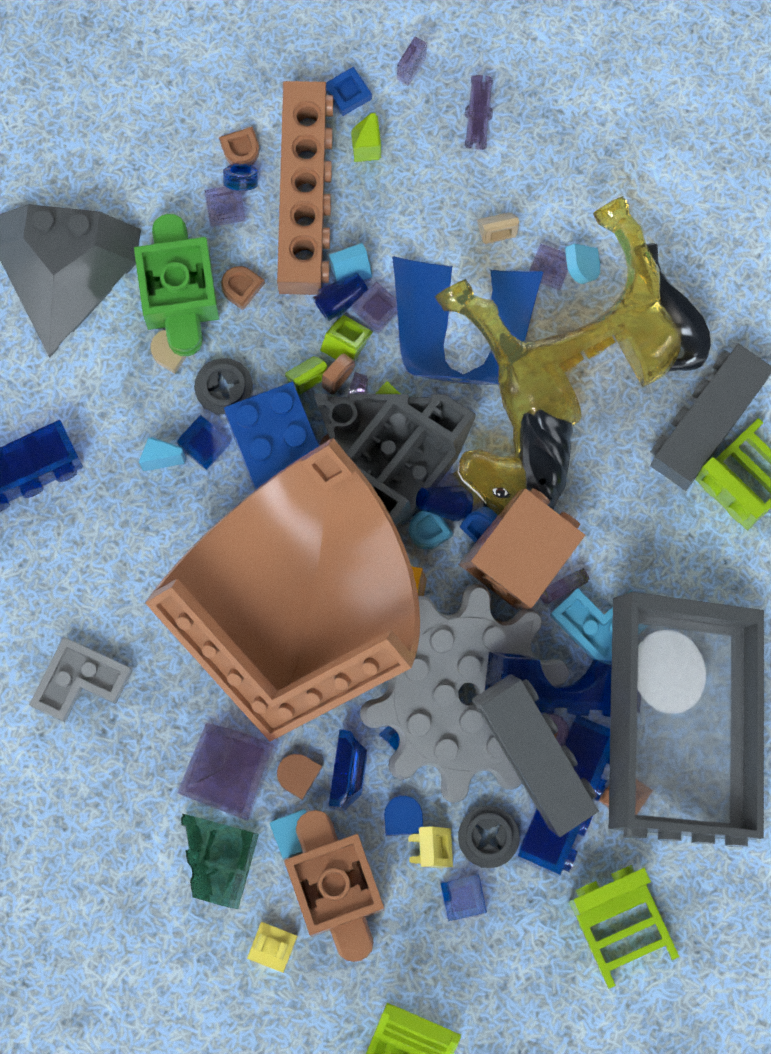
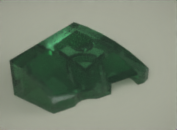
(218, 872)

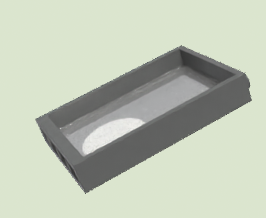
(687, 720)

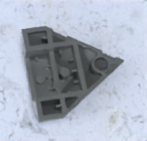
(63, 264)
(398, 441)

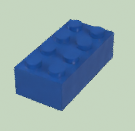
(270, 432)

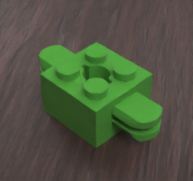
(176, 284)

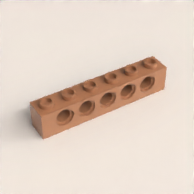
(300, 102)

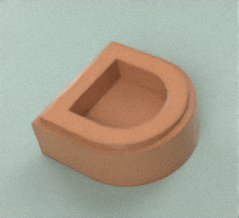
(240, 147)
(241, 285)
(337, 373)
(297, 774)

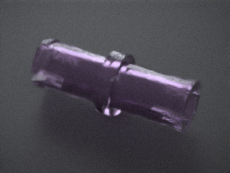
(478, 112)

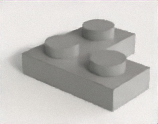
(78, 669)

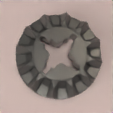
(208, 379)
(507, 837)

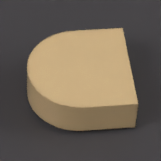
(163, 354)

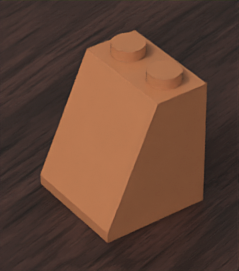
(523, 549)

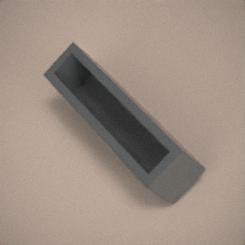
(711, 416)
(536, 755)

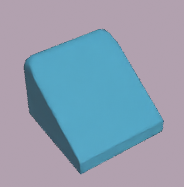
(160, 454)

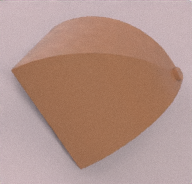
(297, 595)

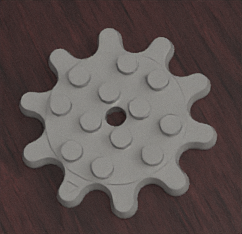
(425, 699)

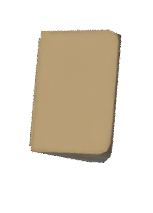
(498, 227)

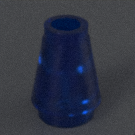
(339, 296)
(447, 502)

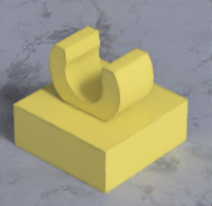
(434, 847)
(272, 947)

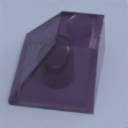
(227, 770)

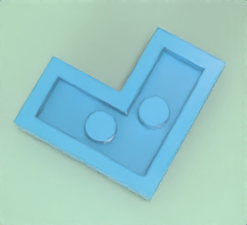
(586, 625)

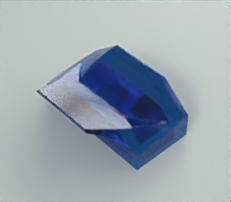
(348, 771)

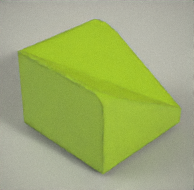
(366, 139)

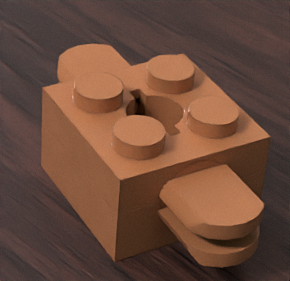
(334, 886)

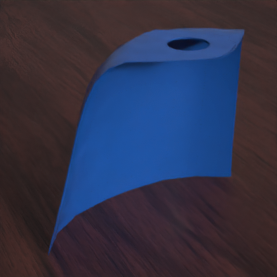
(425, 323)

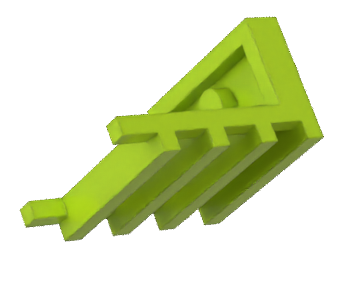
(729, 489)
(601, 903)
(410, 1034)

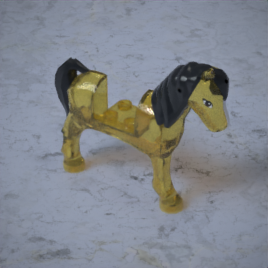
(648, 323)

